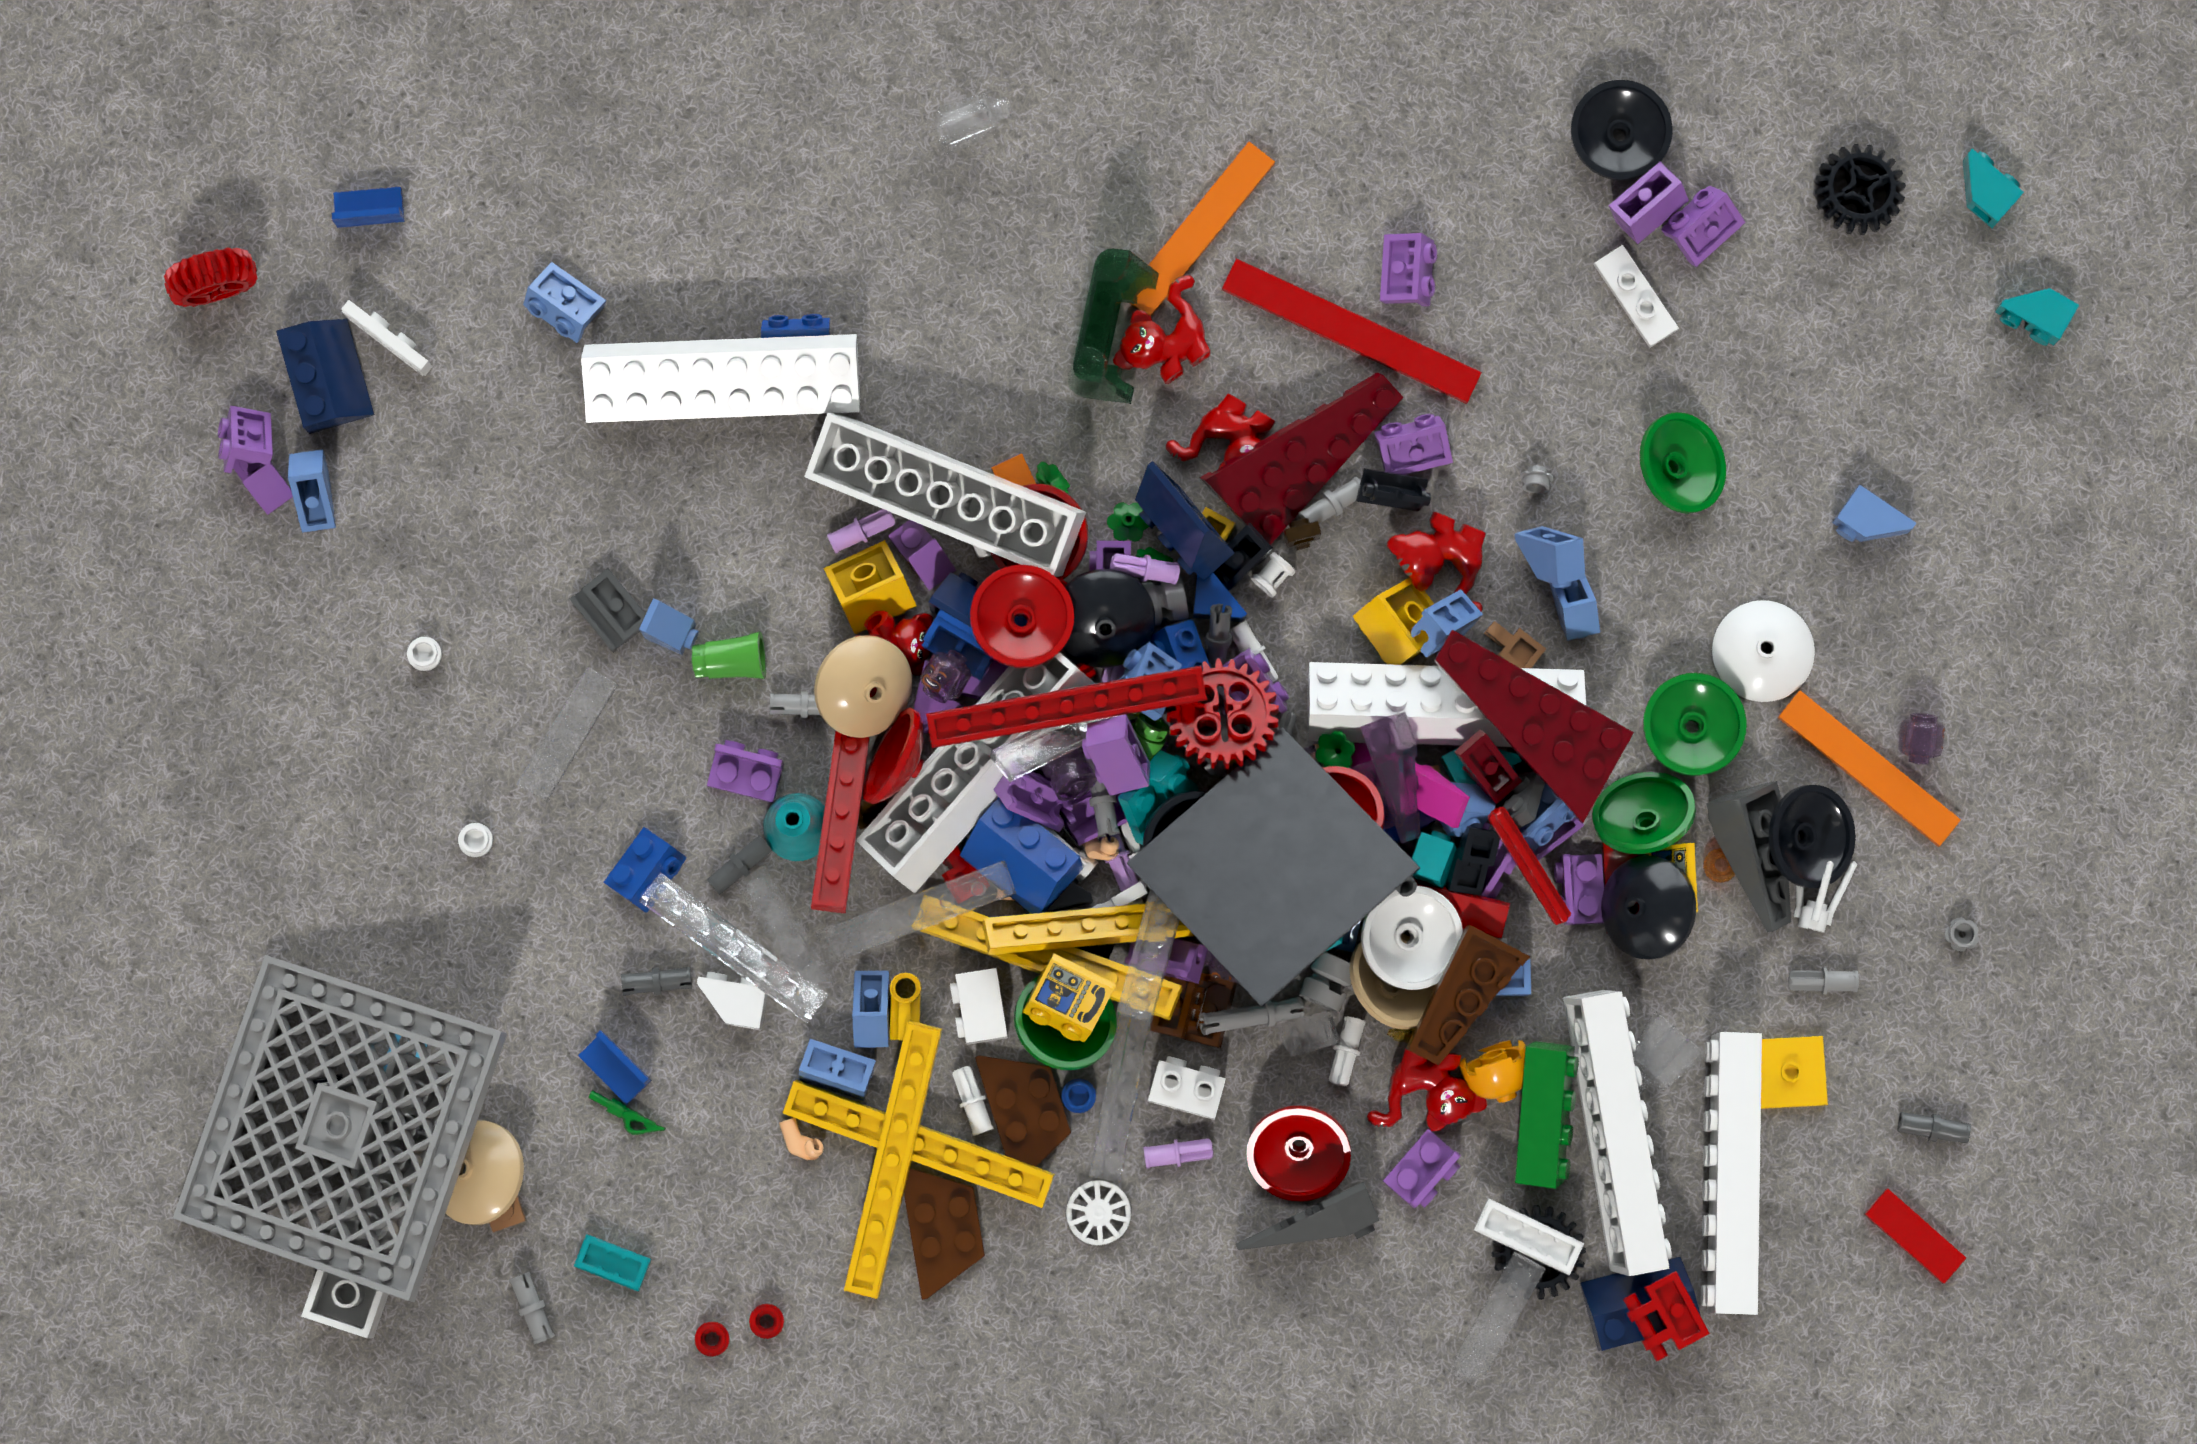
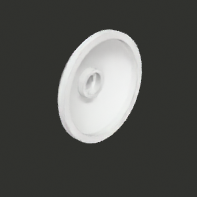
(1748, 669)
(1433, 938)

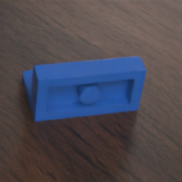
(368, 207)
(614, 1067)

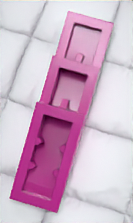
(1434, 794)

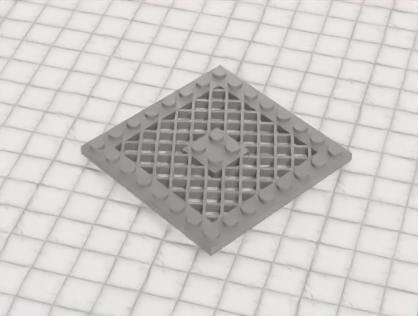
(340, 1127)

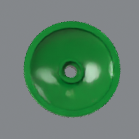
(1695, 463)
(1713, 708)
(1644, 812)
(1053, 1048)

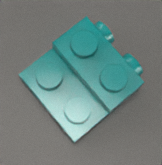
(1165, 780)

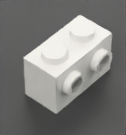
(980, 1006)
(1187, 1088)

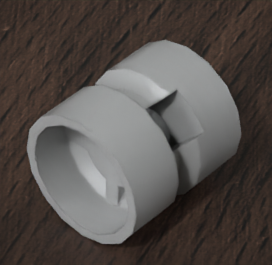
(1168, 601)
(1327, 982)

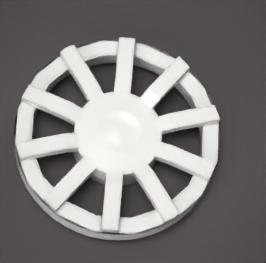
(1098, 1212)

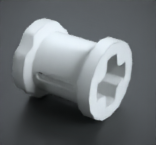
(1273, 574)

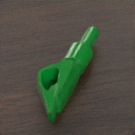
(628, 1115)

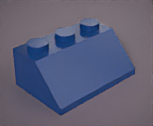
(1034, 857)

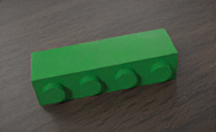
(1545, 1114)

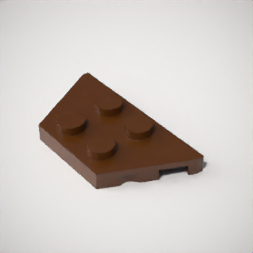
(1024, 1107)
(942, 1229)

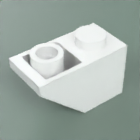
(736, 1003)

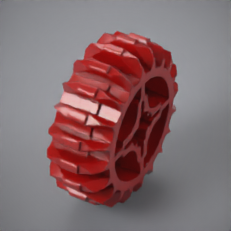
(210, 277)

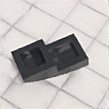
(1471, 860)

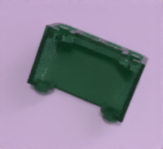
(1114, 279)

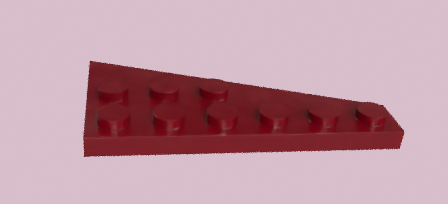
(1294, 463)
(1550, 730)

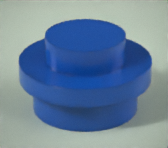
(1078, 1095)

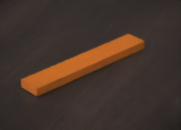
(1205, 223)
(1869, 768)

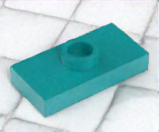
(612, 1262)

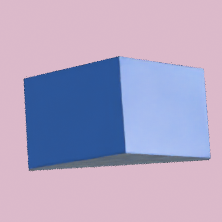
(1213, 592)

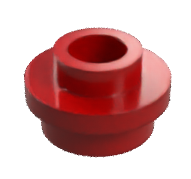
(756, 1326)
(700, 1339)

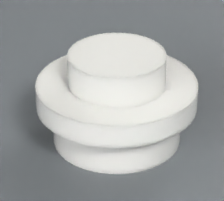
(424, 653)
(475, 840)

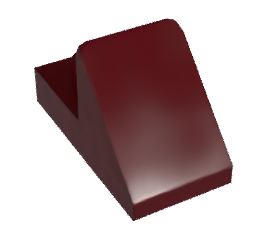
(1487, 766)

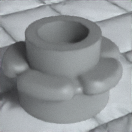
(1536, 475)
(1971, 934)

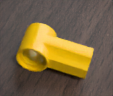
(903, 1008)

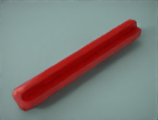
(1529, 865)

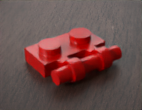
(1675, 1310)

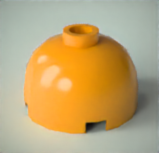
(1497, 1072)

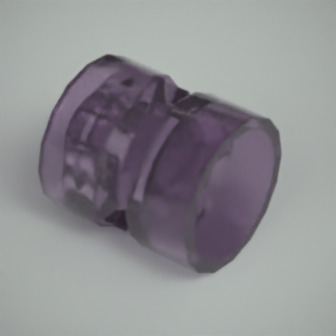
(1070, 775)

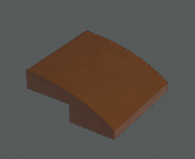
(1217, 998)

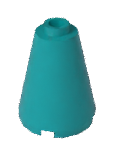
(796, 841)

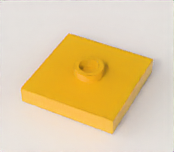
(1793, 1072)

